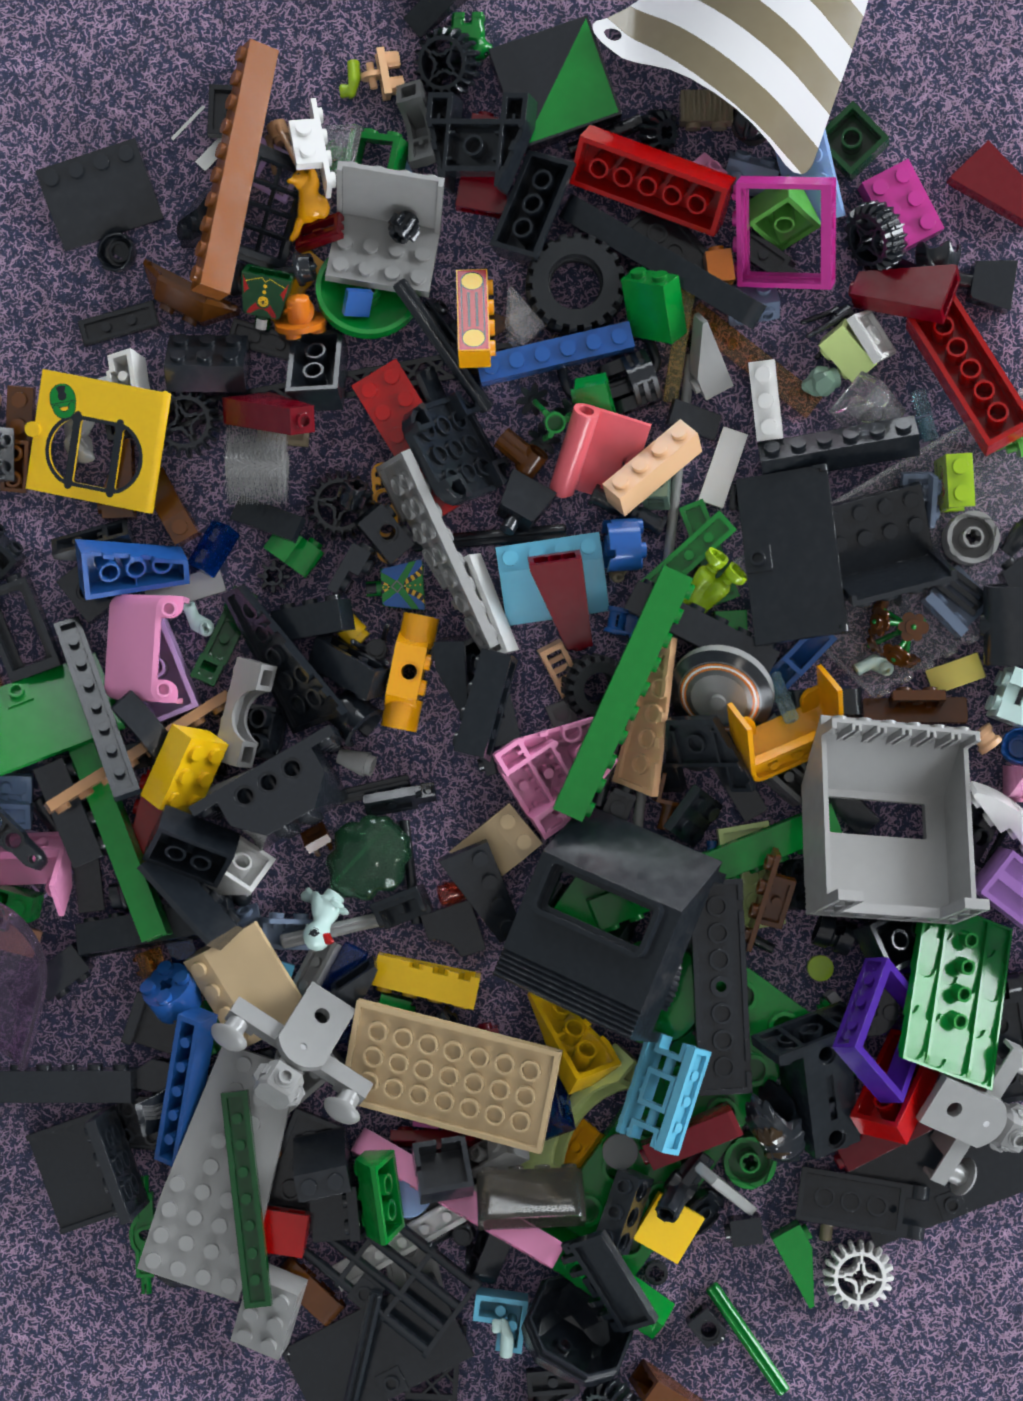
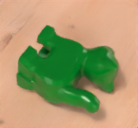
(475, 30)

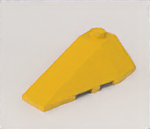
(585, 1054)

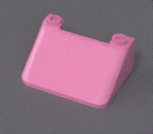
(135, 646)

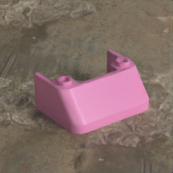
(56, 874)

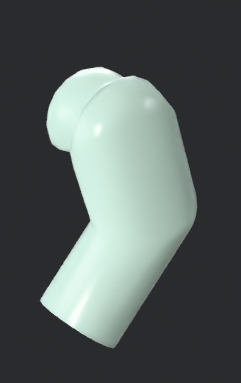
(875, 663)

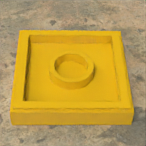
(666, 1237)

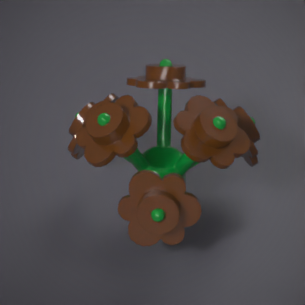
(908, 627)

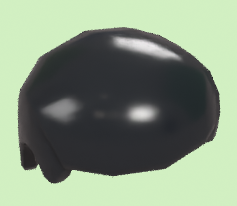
(120, 245)

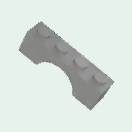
(248, 682)

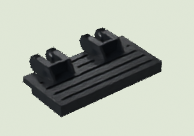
(609, 1282)

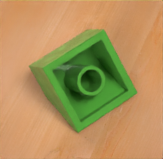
(783, 216)

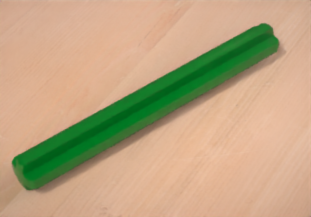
(747, 1338)

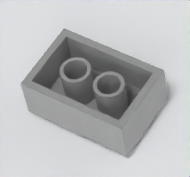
(271, 1327)

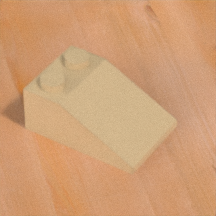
(507, 837)

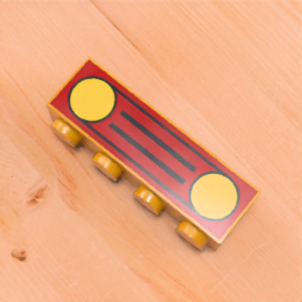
(473, 318)

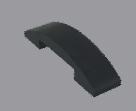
(141, 722)

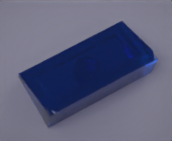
(213, 548)

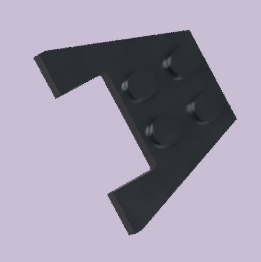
(702, 743)

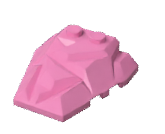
(537, 768)

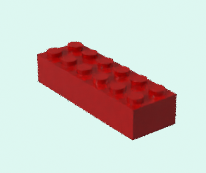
(652, 180)
(970, 377)
(387, 398)

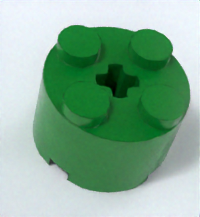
(755, 1172)

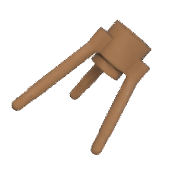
(278, 134)

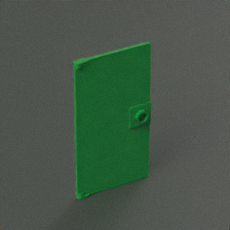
(42, 718)

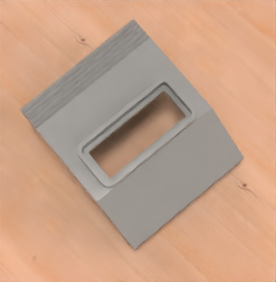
(883, 874)

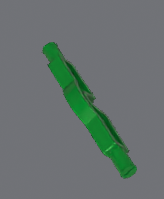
(142, 1222)

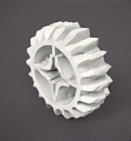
(858, 1264)

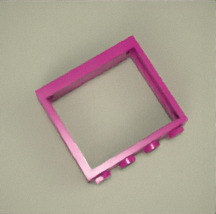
(741, 242)

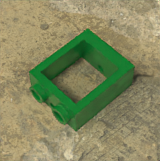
(399, 149)

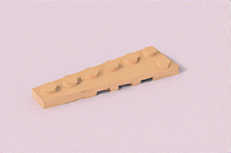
(643, 748)

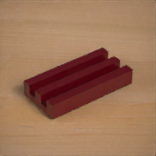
(320, 236)

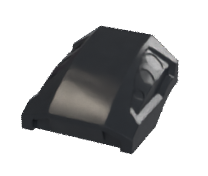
(268, 728)

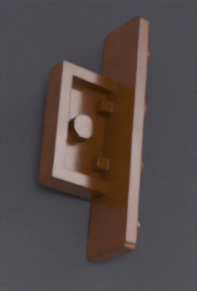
(920, 706)
(772, 899)

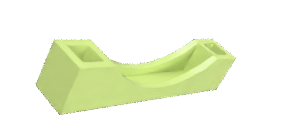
(581, 1103)

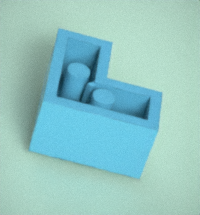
(504, 1304)

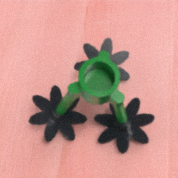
(553, 421)

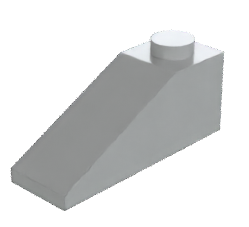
(706, 362)

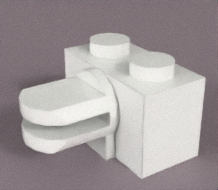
(127, 368)

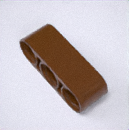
(318, 1297)

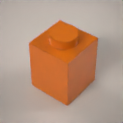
(720, 263)

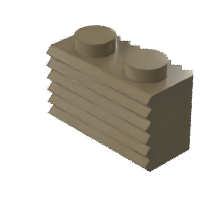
(704, 109)

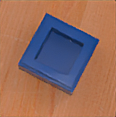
(357, 302)

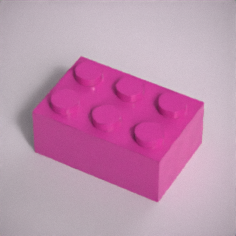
(904, 191)

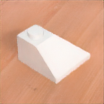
(245, 870)

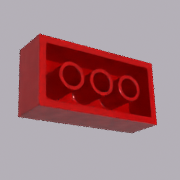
(893, 1120)

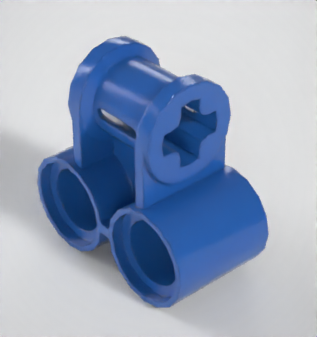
(625, 623)

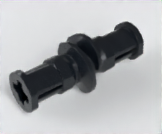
(650, 520)

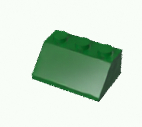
(379, 1195)

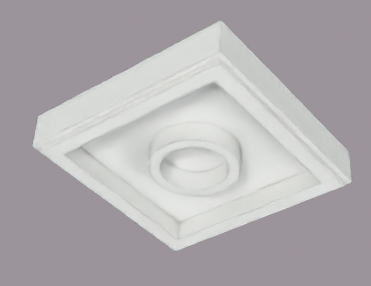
(871, 336)

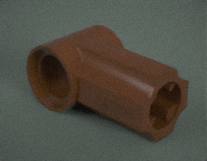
(527, 457)

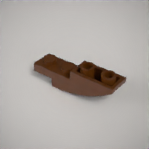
(20, 411)

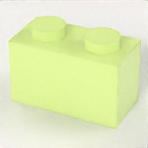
(845, 351)

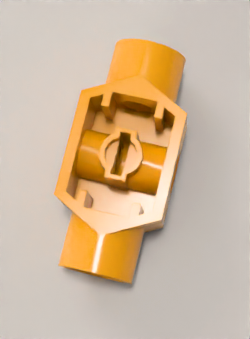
(412, 647)

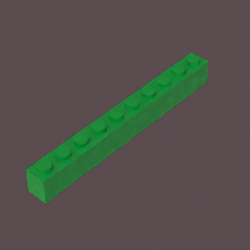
(623, 692)
(737, 857)

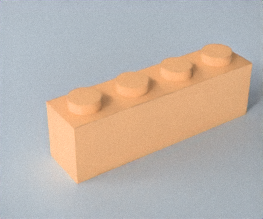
(652, 467)

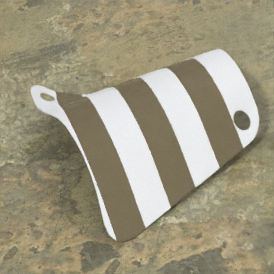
(761, 56)

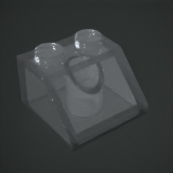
(866, 402)

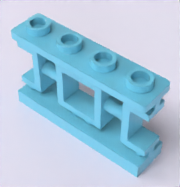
(678, 1100)

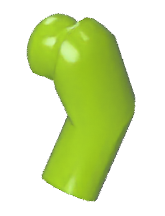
(349, 90)

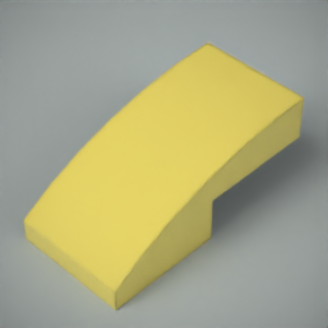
(956, 672)

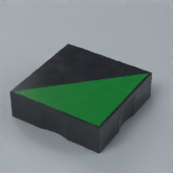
(565, 77)

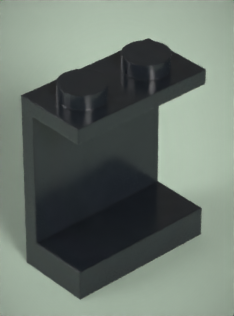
(147, 1029)

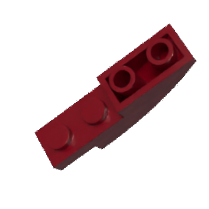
(406, 1136)

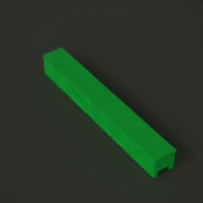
(122, 849)

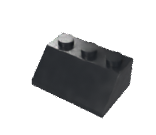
(318, 370)

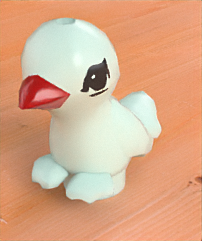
(324, 911)

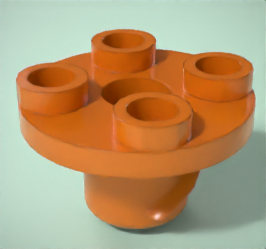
(300, 318)

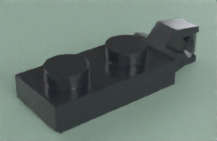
(769, 257)
(399, 799)

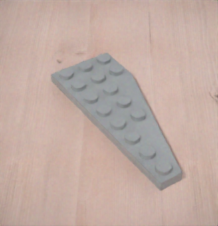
(414, 503)

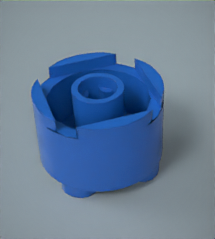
(623, 545)
(170, 991)

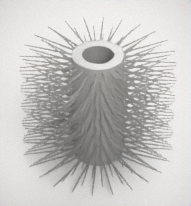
(256, 466)

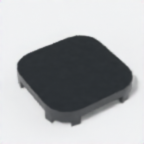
(453, 449)

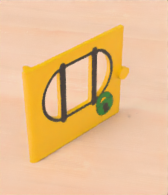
(123, 406)

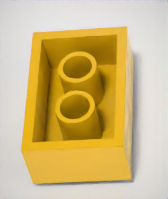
(184, 768)

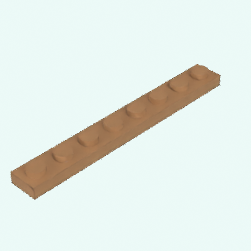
(85, 787)

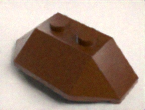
(175, 295)

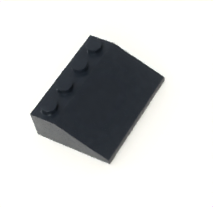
(100, 194)

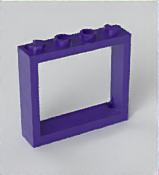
(873, 977)

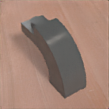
(412, 103)

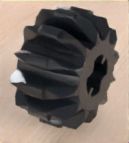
(658, 129)

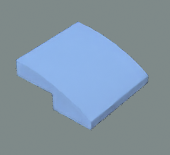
(16, 796)

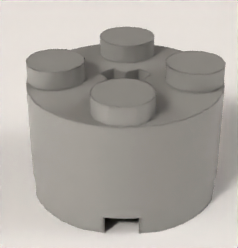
(981, 528)

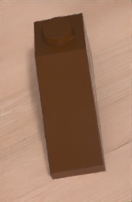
(125, 474)
(174, 512)

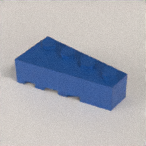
(127, 568)

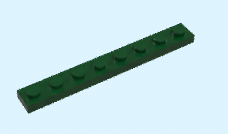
(246, 1199)

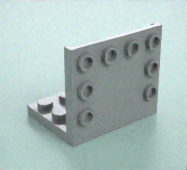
(367, 252)

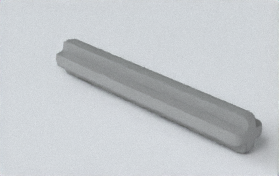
(337, 929)

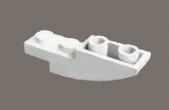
(999, 810)

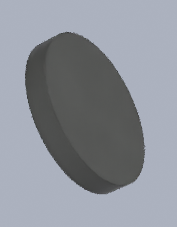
(620, 1151)

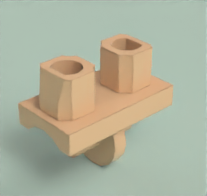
(384, 62)

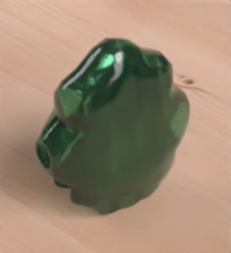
(368, 857)

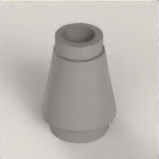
(357, 761)

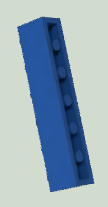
(558, 353)
(185, 1079)

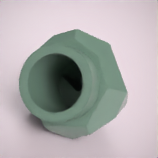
(821, 381)

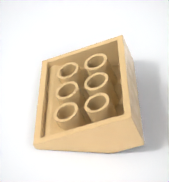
(248, 970)

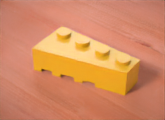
(426, 980)

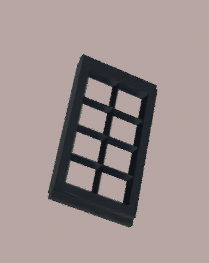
(255, 256)

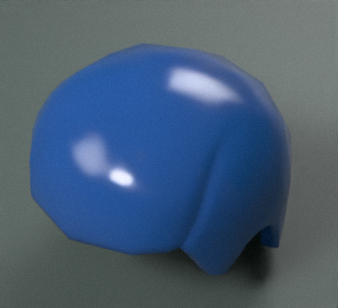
(1012, 747)

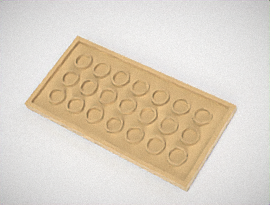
(454, 1075)

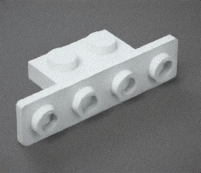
(309, 147)

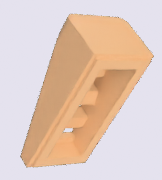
(548, 649)

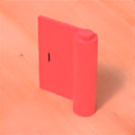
(595, 448)

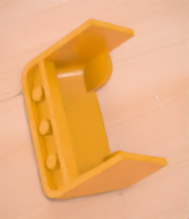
(782, 746)

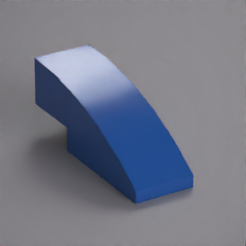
(801, 657)

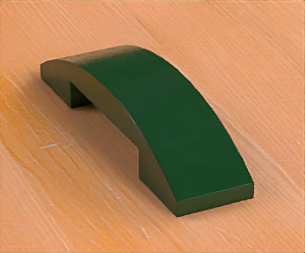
(218, 649)

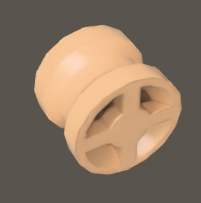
(988, 739)

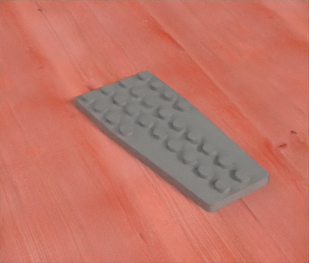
(194, 1219)

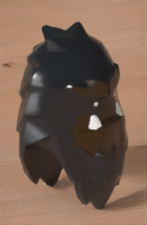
(776, 1123)

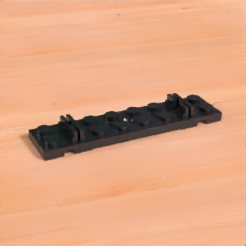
(722, 1016)

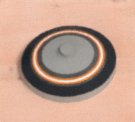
(720, 675)

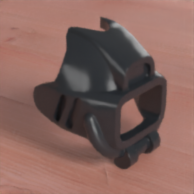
(937, 256)

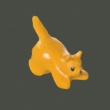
(310, 203)

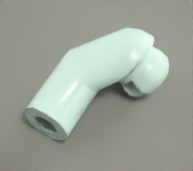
(196, 621)
(507, 1339)

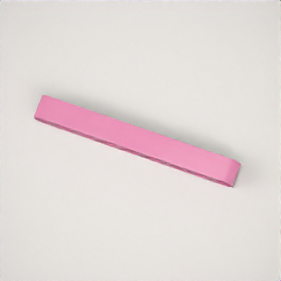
(529, 1241)

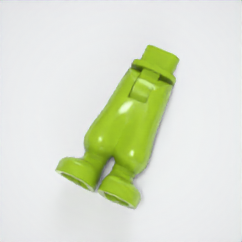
(710, 589)

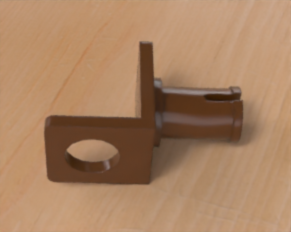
(668, 806)

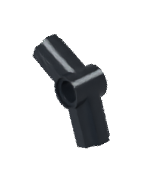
(681, 1187)

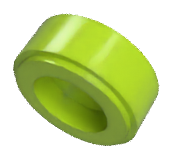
(820, 967)

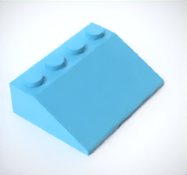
(519, 591)

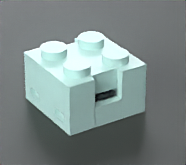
(1008, 699)

